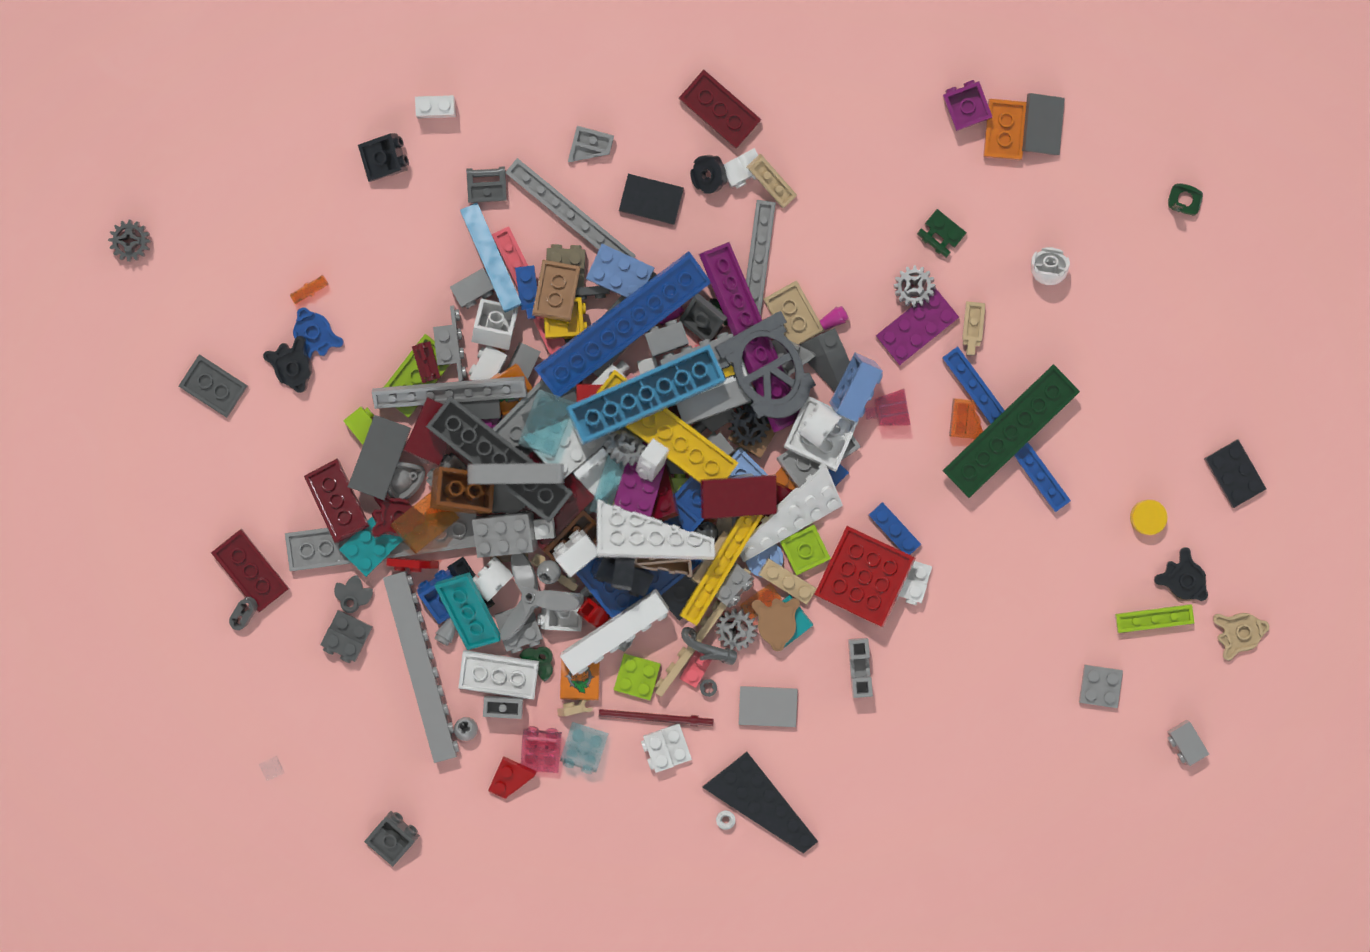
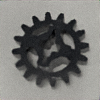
(748, 432)

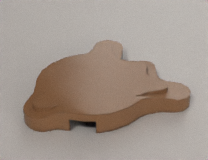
(776, 622)

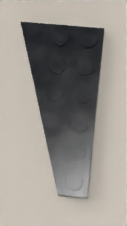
(754, 795)

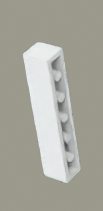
(614, 632)

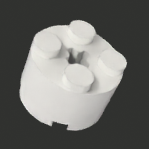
(819, 424)
(492, 578)

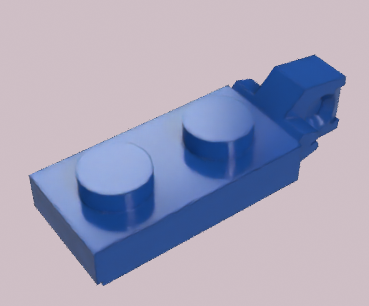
(527, 288)

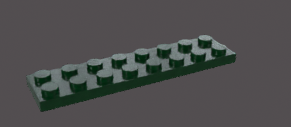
(1011, 431)

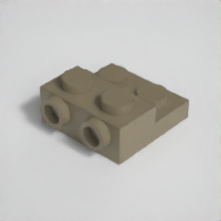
(571, 256)

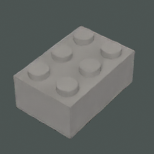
(504, 534)

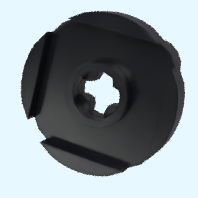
(717, 170)

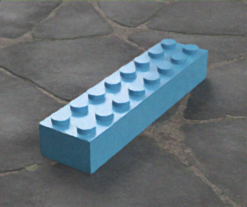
(645, 394)

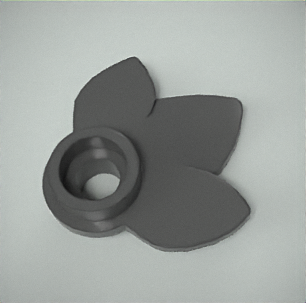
(352, 591)

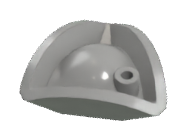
(406, 480)

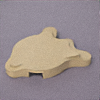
(1240, 632)

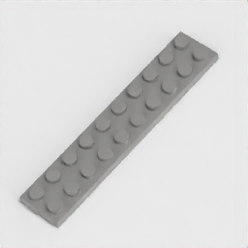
(317, 549)

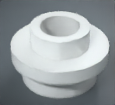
(725, 826)

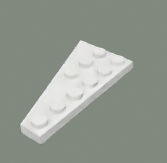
(796, 511)
(640, 536)

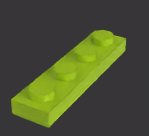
(1154, 618)

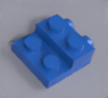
(431, 598)

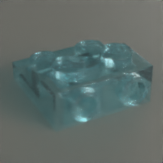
(583, 748)

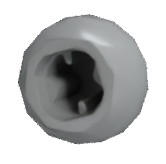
(548, 572)
(465, 728)

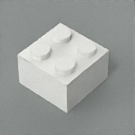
(493, 325)
(575, 552)

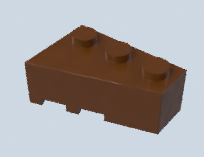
(581, 521)

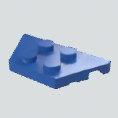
(689, 504)

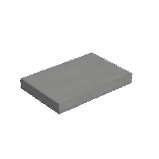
(768, 706)

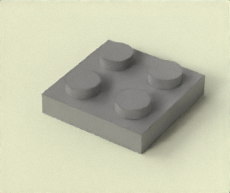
(1100, 686)

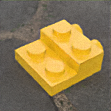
(564, 329)

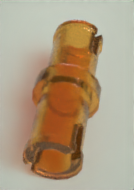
(309, 289)

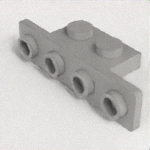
(448, 346)

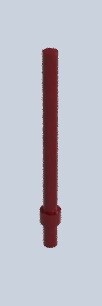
(694, 720)

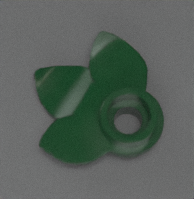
(545, 667)

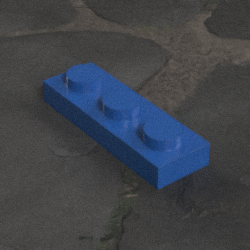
(894, 529)

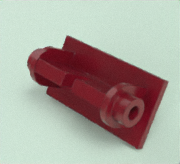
(426, 362)

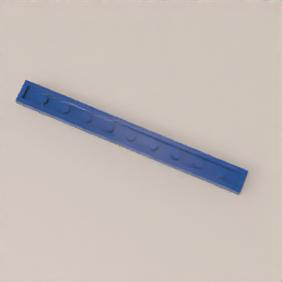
(991, 410)

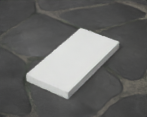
(498, 674)

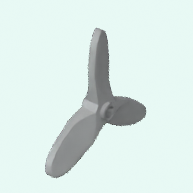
(531, 597)

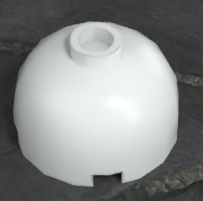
(1049, 266)

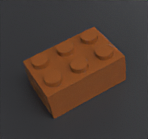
(453, 493)

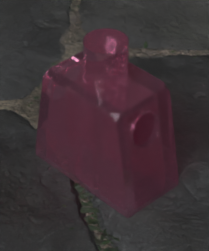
(890, 410)

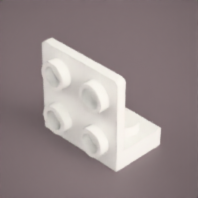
(591, 470)

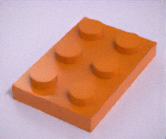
(1005, 129)

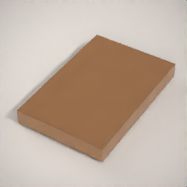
(556, 290)

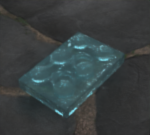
(546, 423)

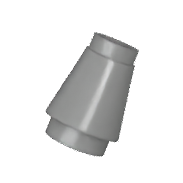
(446, 632)

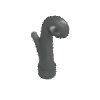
(711, 652)

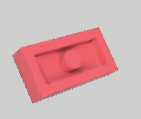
(695, 669)

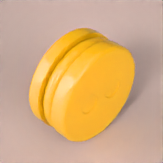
(1148, 517)

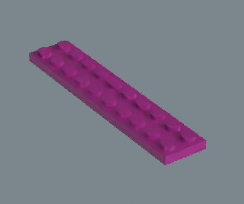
(741, 314)

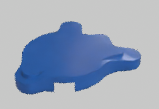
(316, 331)

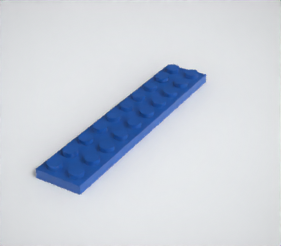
(623, 325)

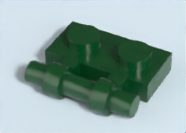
(945, 228)

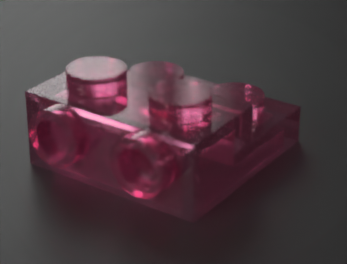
(541, 749)

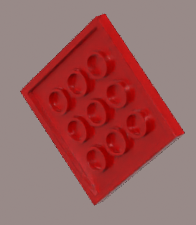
(865, 576)

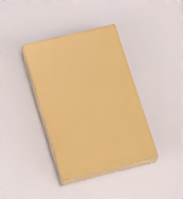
(796, 309)

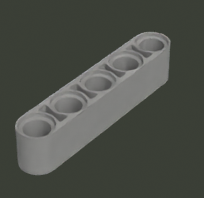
(515, 473)

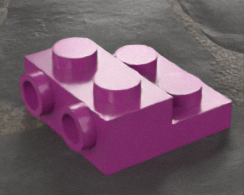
(967, 105)

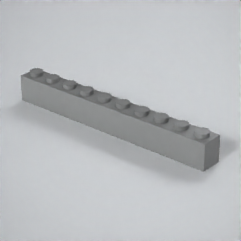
(420, 666)

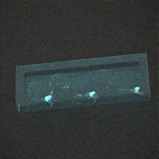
(608, 483)

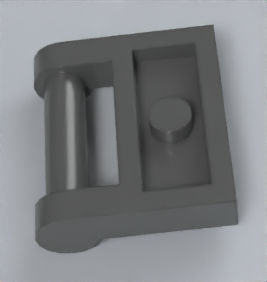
(486, 190)

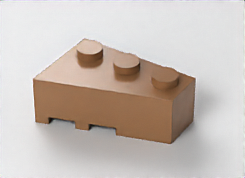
(681, 566)

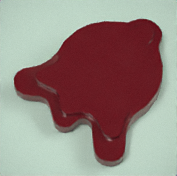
(390, 511)

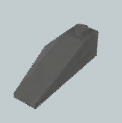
(830, 357)

